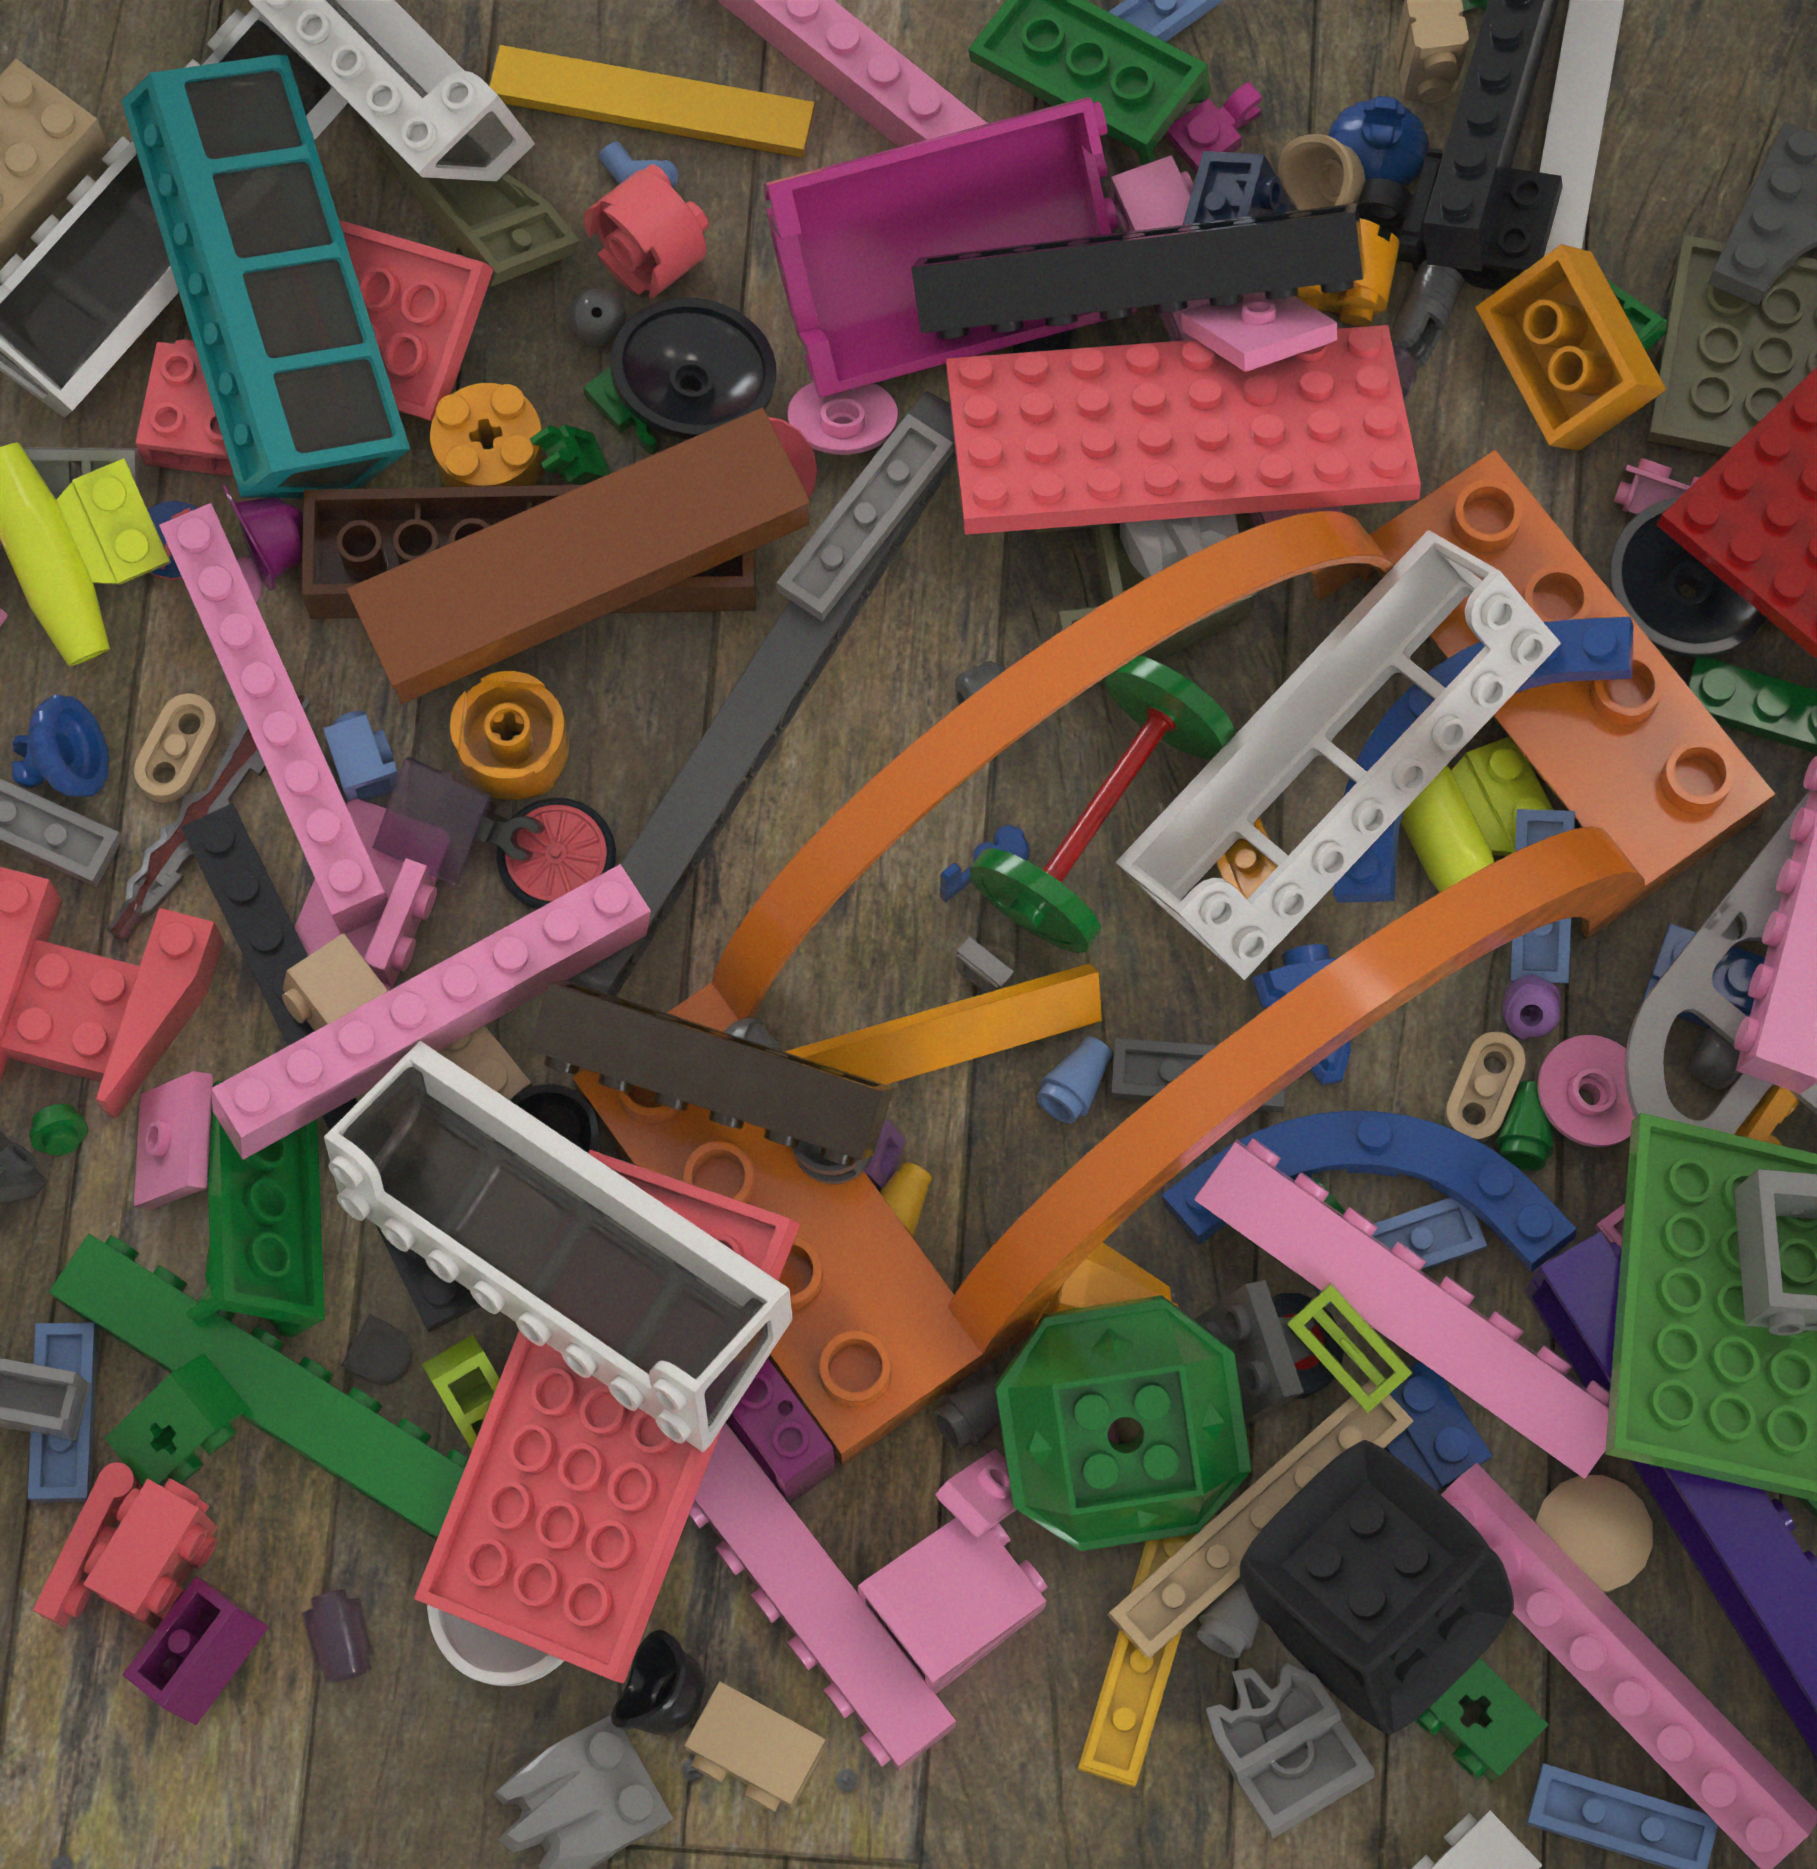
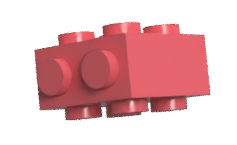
(178, 416)
(152, 1551)

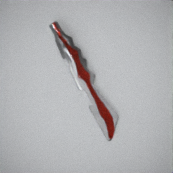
(172, 851)

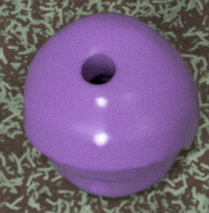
(1531, 1006)

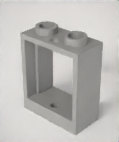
(1757, 1205)

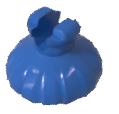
(1384, 138)
(63, 749)

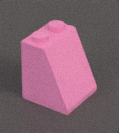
(953, 1599)

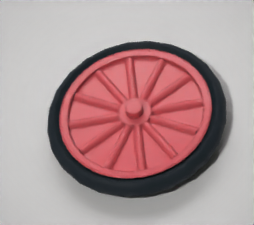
(565, 856)

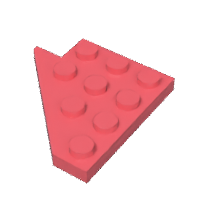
(420, 311)

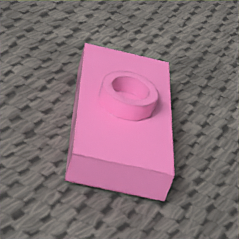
(979, 1494)

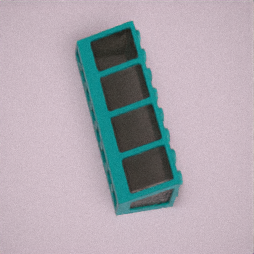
(265, 277)

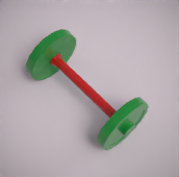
(1169, 711)

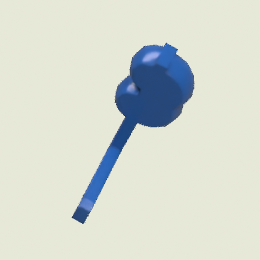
(1006, 838)

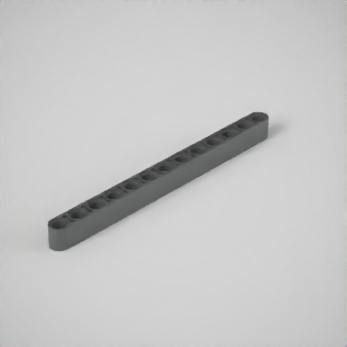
(747, 733)

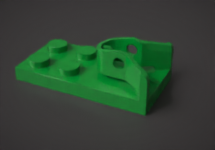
(1084, 51)
(265, 1231)

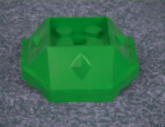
(1111, 1364)

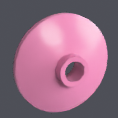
(844, 420)
(1590, 1065)

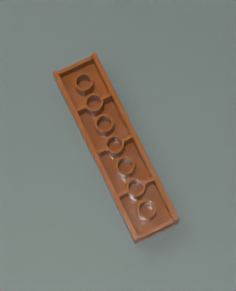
(581, 555)

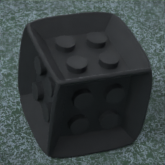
(1377, 1586)

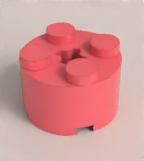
(647, 232)

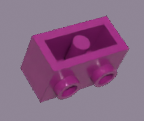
(195, 1651)

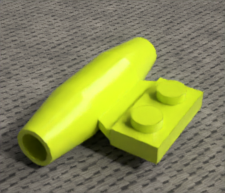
(69, 543)
(1472, 812)

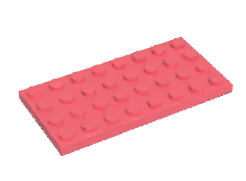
(1176, 433)
(573, 1494)

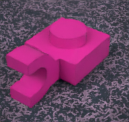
(1214, 129)

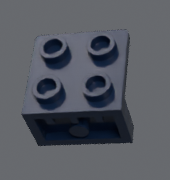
(1235, 187)

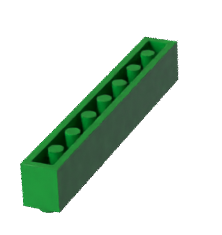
(283, 1397)

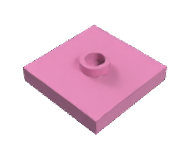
(1259, 329)
(173, 1140)

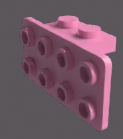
(411, 894)

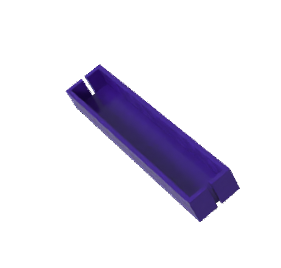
(1727, 1528)

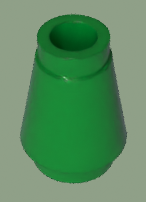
(1526, 1132)

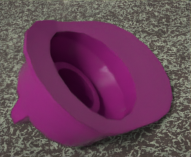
(271, 534)

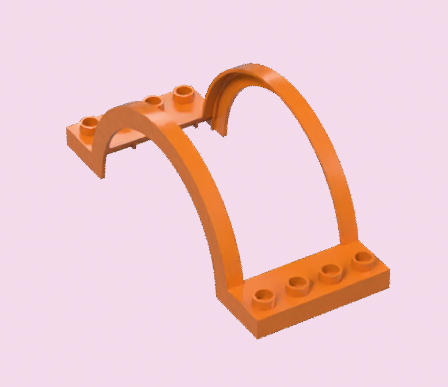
(1632, 758)

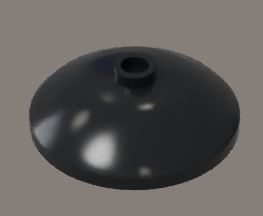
(697, 348)
(1646, 579)

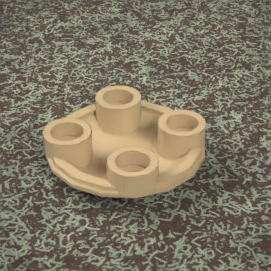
(1599, 1528)

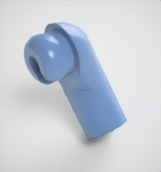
(622, 165)

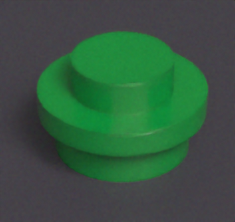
(57, 1129)

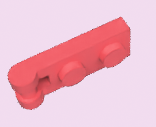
(64, 1590)

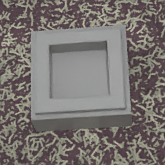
(982, 967)

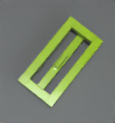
(1315, 1310)

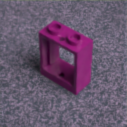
(781, 1438)

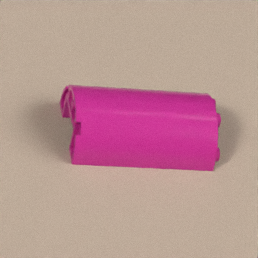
(862, 224)

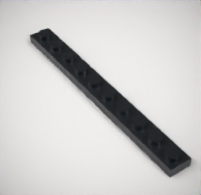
(270, 950)

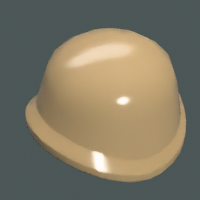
(1320, 172)

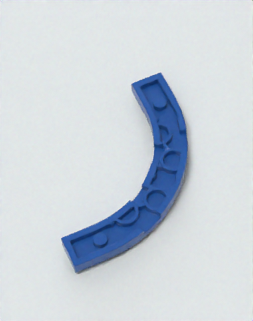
(1587, 652)
(1403, 1145)

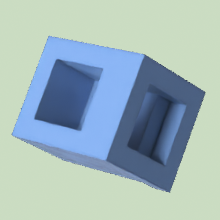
(361, 757)

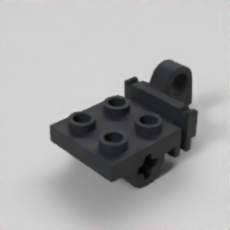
(1518, 233)

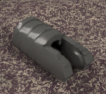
(1426, 310)

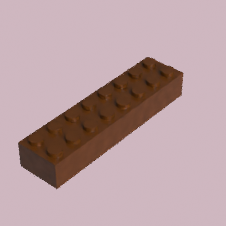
(373, 530)

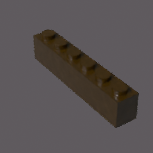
(710, 1070)

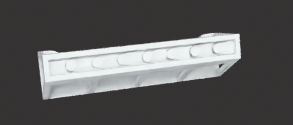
(1300, 725)

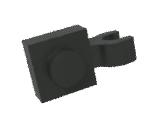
(504, 832)

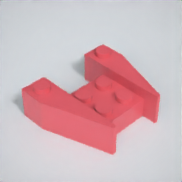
(91, 1010)

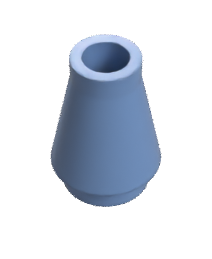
(1074, 1082)

